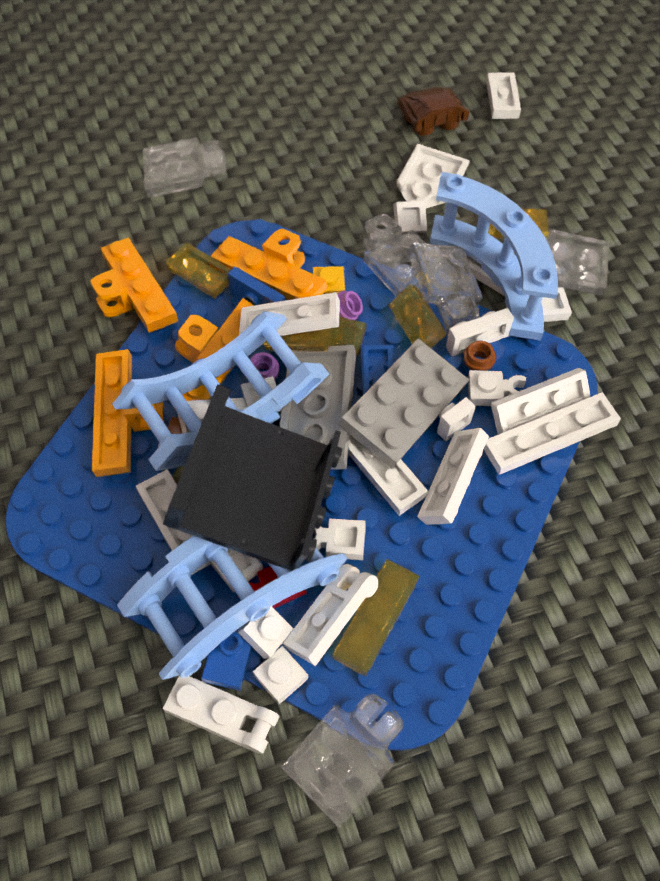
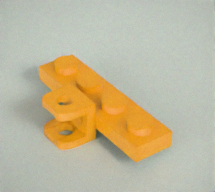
(273, 265)
(132, 285)
(205, 341)
(113, 426)

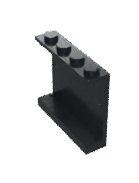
(253, 486)

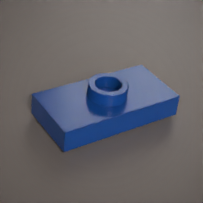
(254, 291)
(374, 363)
(228, 661)

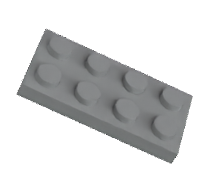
(403, 403)
(324, 407)

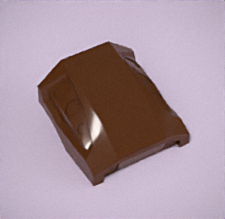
(432, 108)

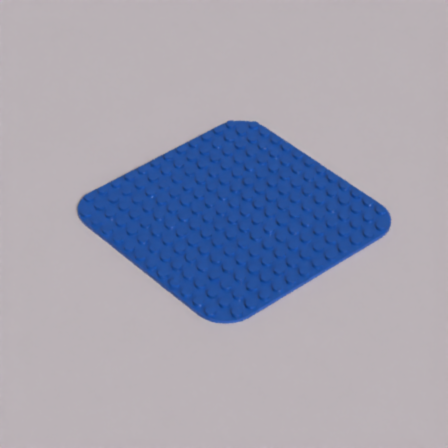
(103, 538)

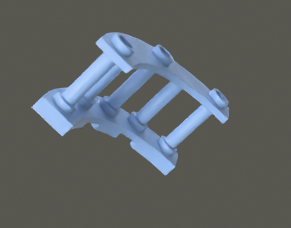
(522, 275)
(175, 448)
(150, 590)

